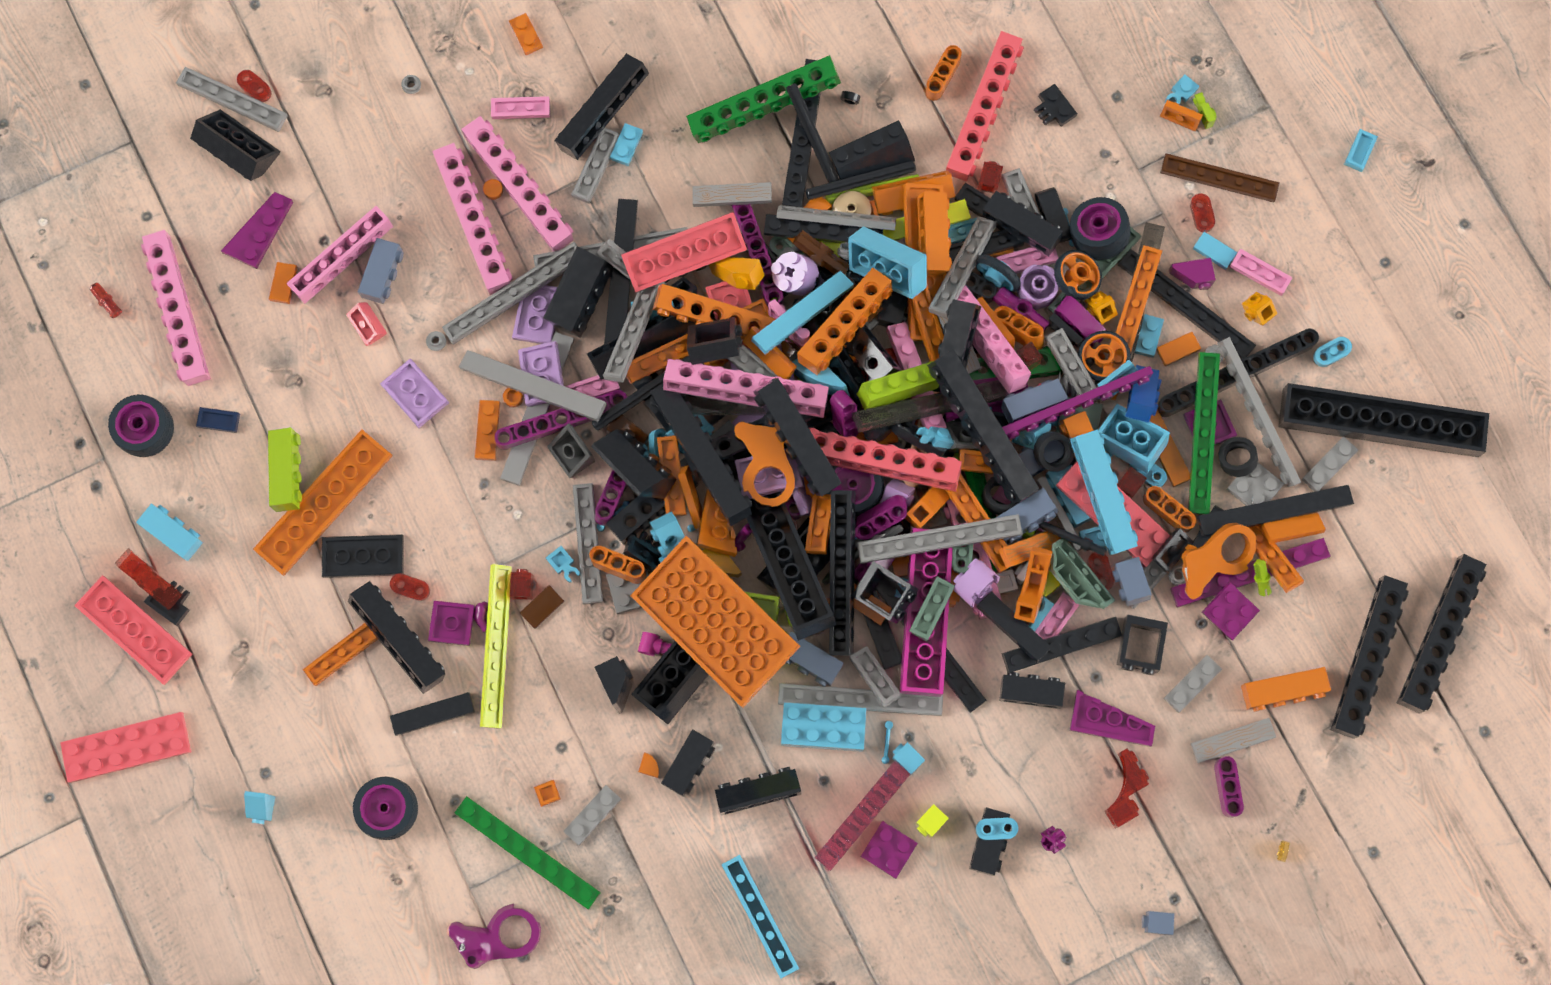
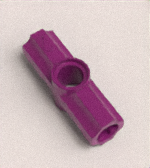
(1007, 298)

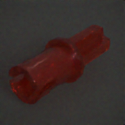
(105, 300)

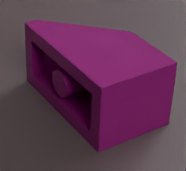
(1194, 273)

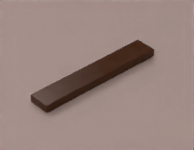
(1219, 177)

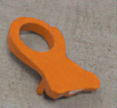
(766, 453)
(1204, 562)

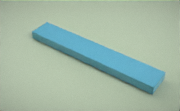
(802, 312)

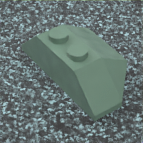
(1077, 577)

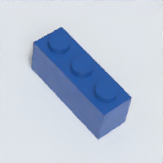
(1143, 398)

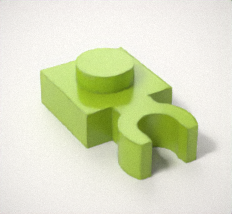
(1209, 114)

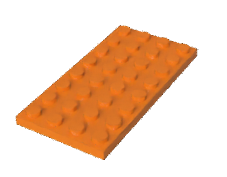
(715, 621)

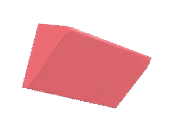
(366, 323)

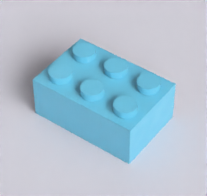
(1133, 439)

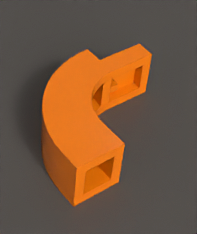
(1034, 585)

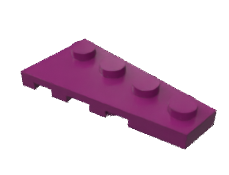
(1106, 721)

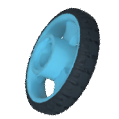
(998, 272)

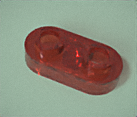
(253, 84)
(1202, 214)
(1103, 571)
(410, 588)

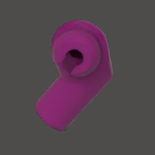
(479, 615)

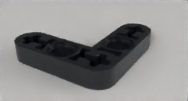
(909, 434)

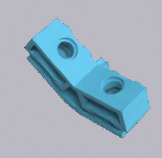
(667, 532)

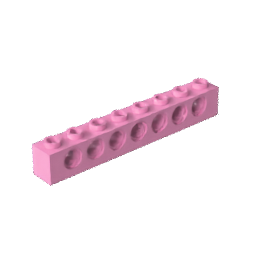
(474, 133)
(445, 158)
(198, 370)
(734, 391)

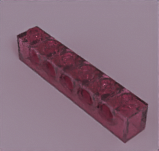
(862, 816)

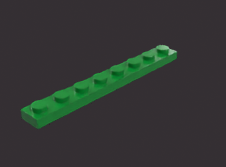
(1204, 432)
(527, 853)

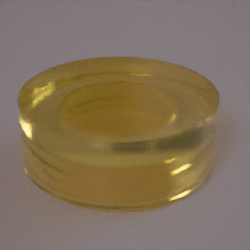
(1283, 851)

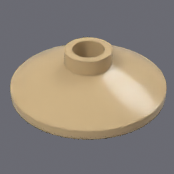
(853, 198)

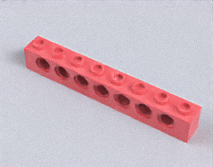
(1005, 44)
(887, 467)

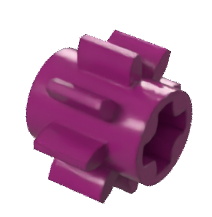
(1053, 839)

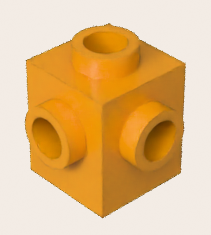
(1101, 307)
(1259, 308)

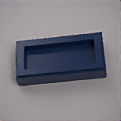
(218, 420)

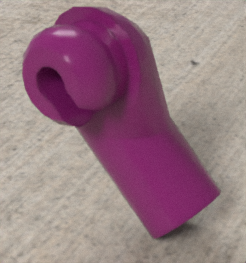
(739, 540)

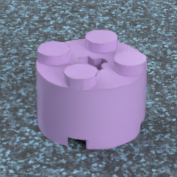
(794, 273)
(1035, 276)
(975, 582)

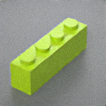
(896, 387)
(284, 469)

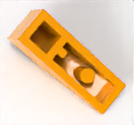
(738, 272)

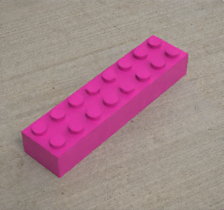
(925, 660)

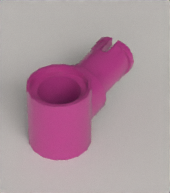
(652, 644)

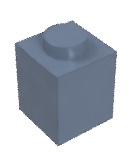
(1158, 922)

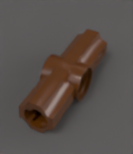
(820, 253)

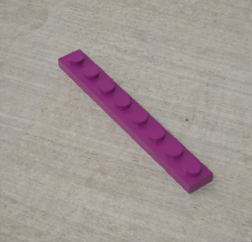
(1085, 400)
(1298, 557)

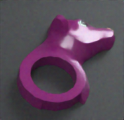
(484, 944)

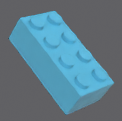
(895, 260)
(823, 727)

